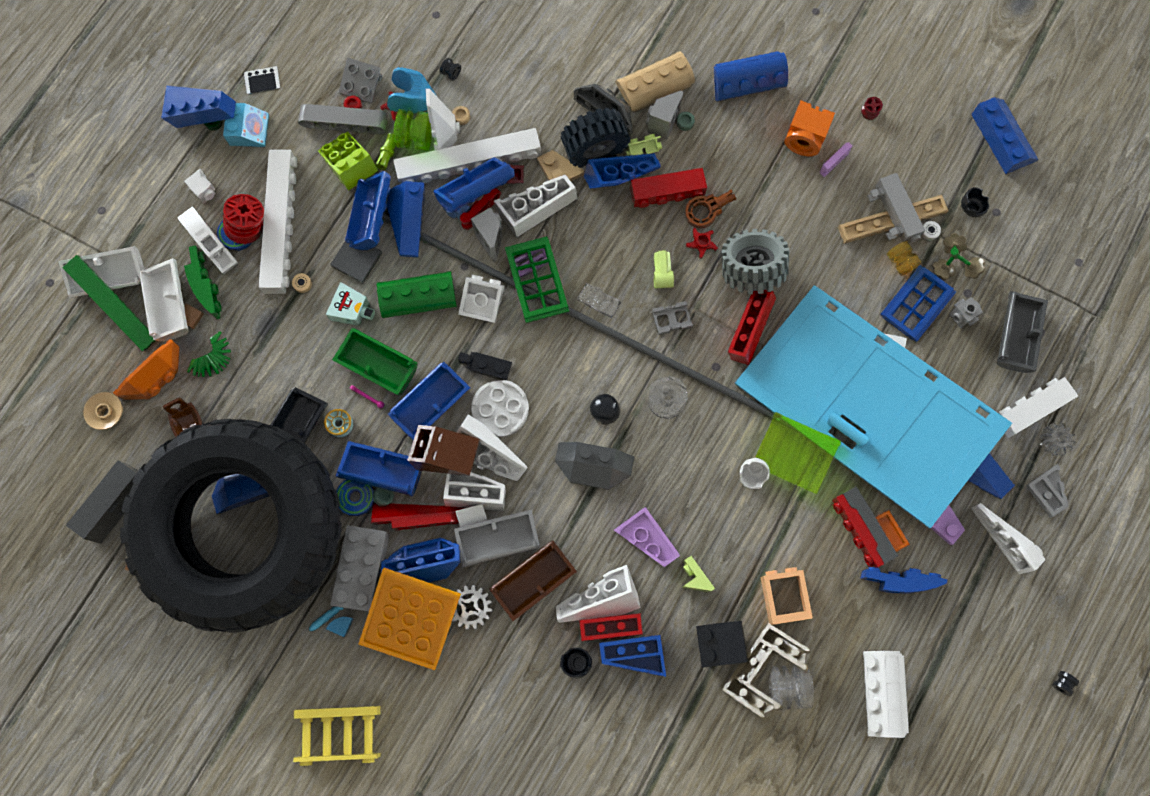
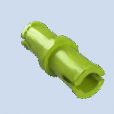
(386, 152)

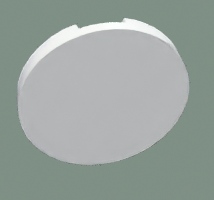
(500, 407)

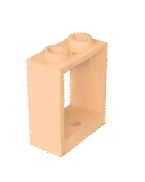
(792, 617)

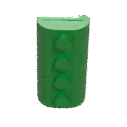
(416, 294)
(376, 361)

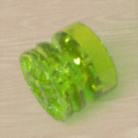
(412, 130)

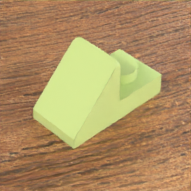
(700, 580)

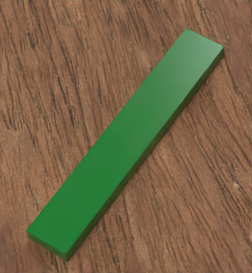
(109, 302)

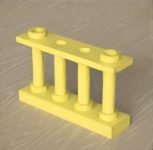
(327, 715)

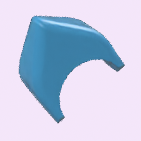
(415, 87)

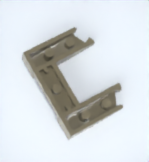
(741, 683)

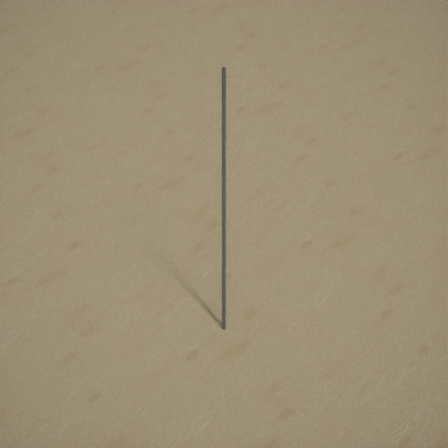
(597, 325)

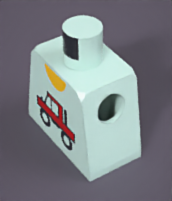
(349, 306)

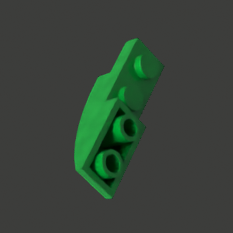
(200, 283)

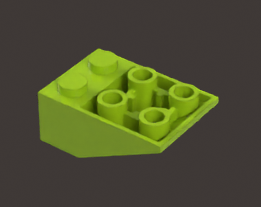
(348, 160)

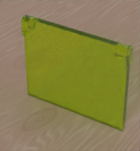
(797, 452)

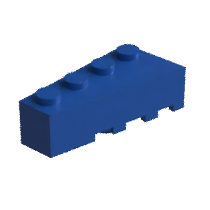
(196, 106)

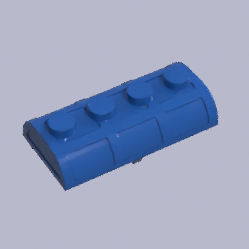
(750, 75)
(473, 184)
(368, 211)
(428, 399)
(378, 468)

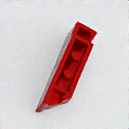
(414, 516)

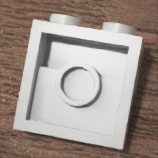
(481, 298)

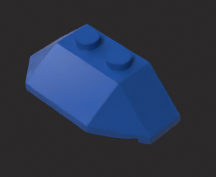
(235, 492)
(425, 560)

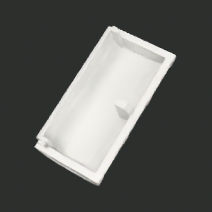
(115, 267)
(163, 301)
(885, 694)

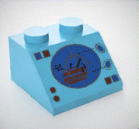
(246, 127)

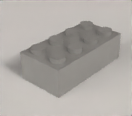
(359, 568)

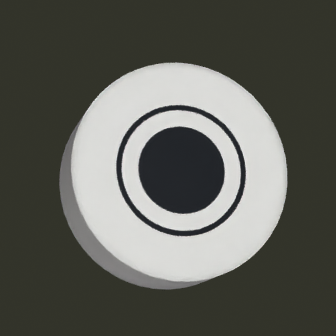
(932, 230)

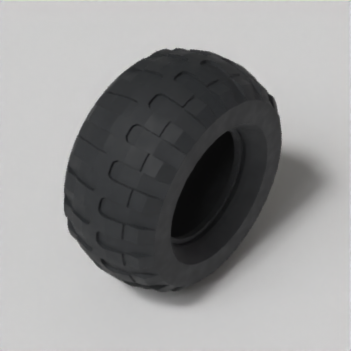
(161, 539)

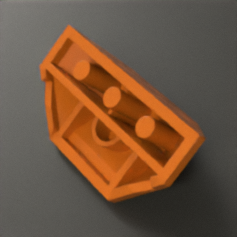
(151, 374)

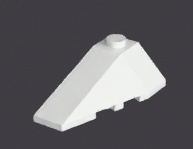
(443, 122)
(492, 451)
(1017, 548)
(607, 598)

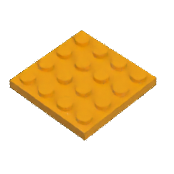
(409, 618)

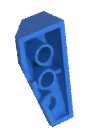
(617, 170)

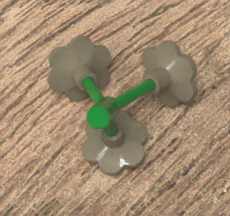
(955, 245)

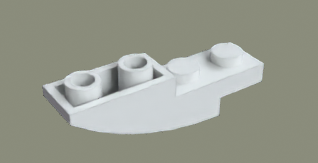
(207, 240)

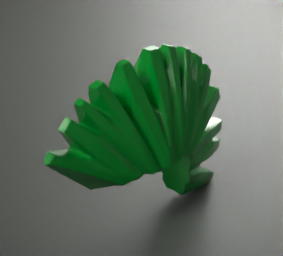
(211, 359)

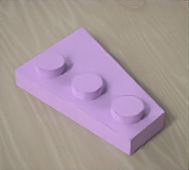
(948, 526)
(649, 537)

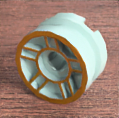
(338, 415)

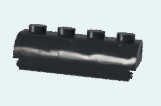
(299, 414)

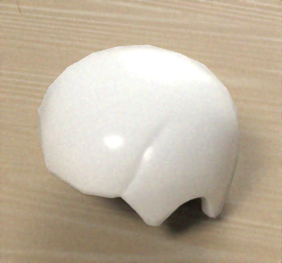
(754, 473)

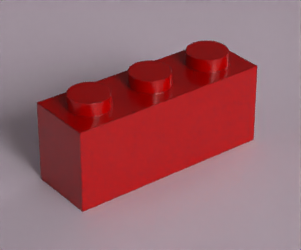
(610, 627)

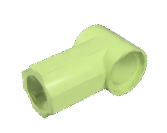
(663, 275)

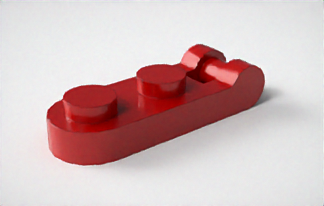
(478, 207)

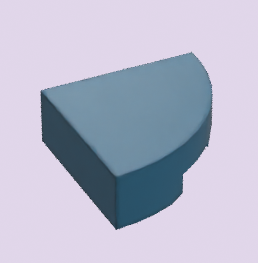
(340, 625)

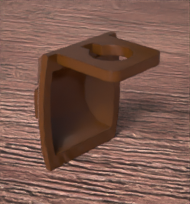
(182, 417)

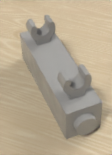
(899, 208)

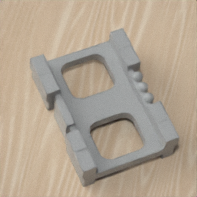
(670, 312)

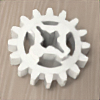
(475, 598)

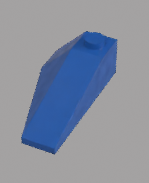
(406, 210)
(991, 478)

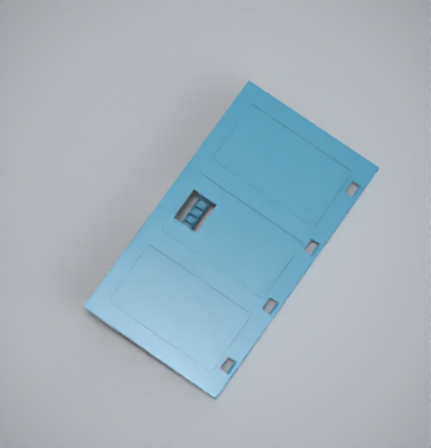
(919, 432)

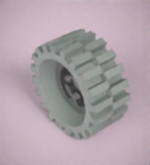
(755, 261)

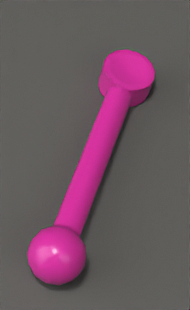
(380, 404)

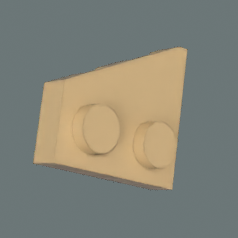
(556, 165)

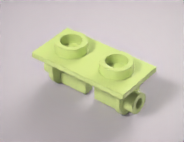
(650, 145)

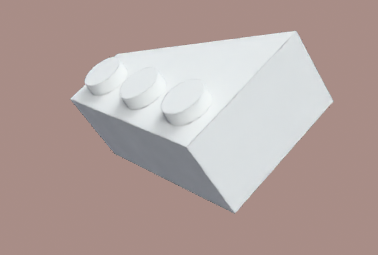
(474, 490)

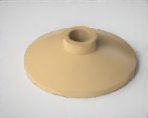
(95, 408)

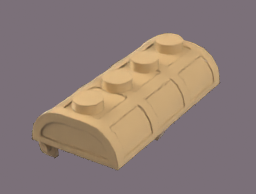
(656, 81)

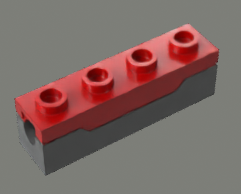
(864, 528)

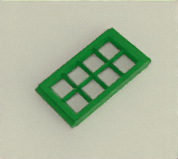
(527, 247)

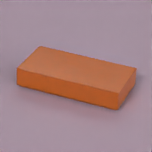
(892, 530)

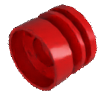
(243, 218)

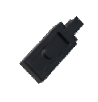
(486, 365)

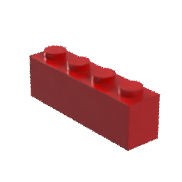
(668, 187)
(751, 326)

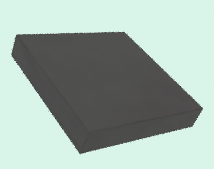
(355, 262)

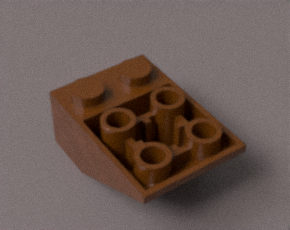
(442, 451)

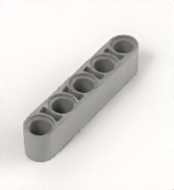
(343, 119)

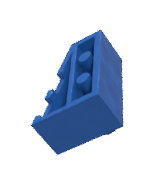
(635, 654)

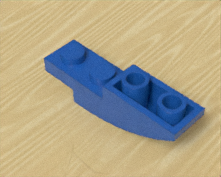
(909, 582)

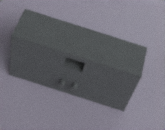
(104, 505)

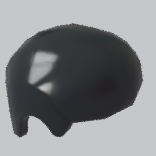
(975, 203)
(605, 409)
(576, 663)

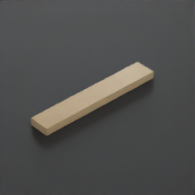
(882, 222)

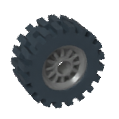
(595, 136)

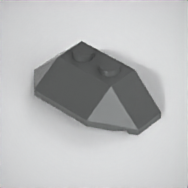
(597, 97)
(593, 464)

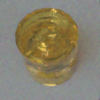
(903, 257)

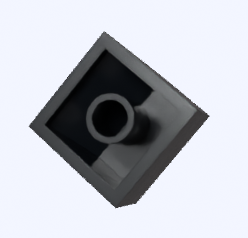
(721, 644)

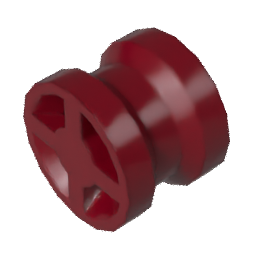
(876, 106)

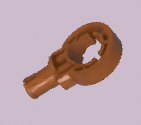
(708, 201)

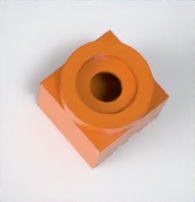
(808, 129)

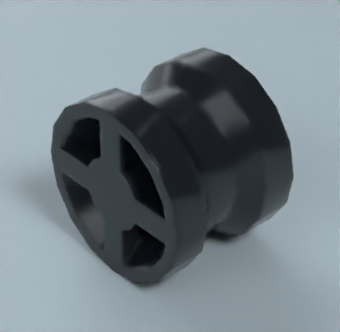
(450, 69)
(1065, 683)

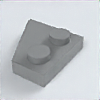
(1049, 491)

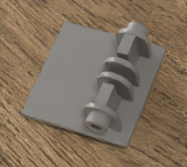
(360, 79)

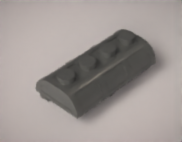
(1022, 333)

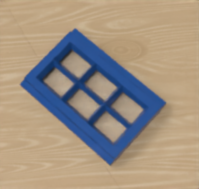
(918, 303)

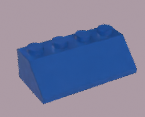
(1003, 135)

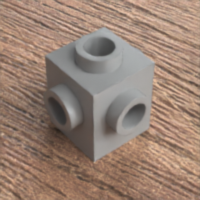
(966, 312)

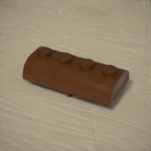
(532, 580)

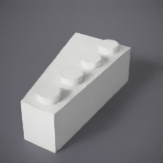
(536, 204)

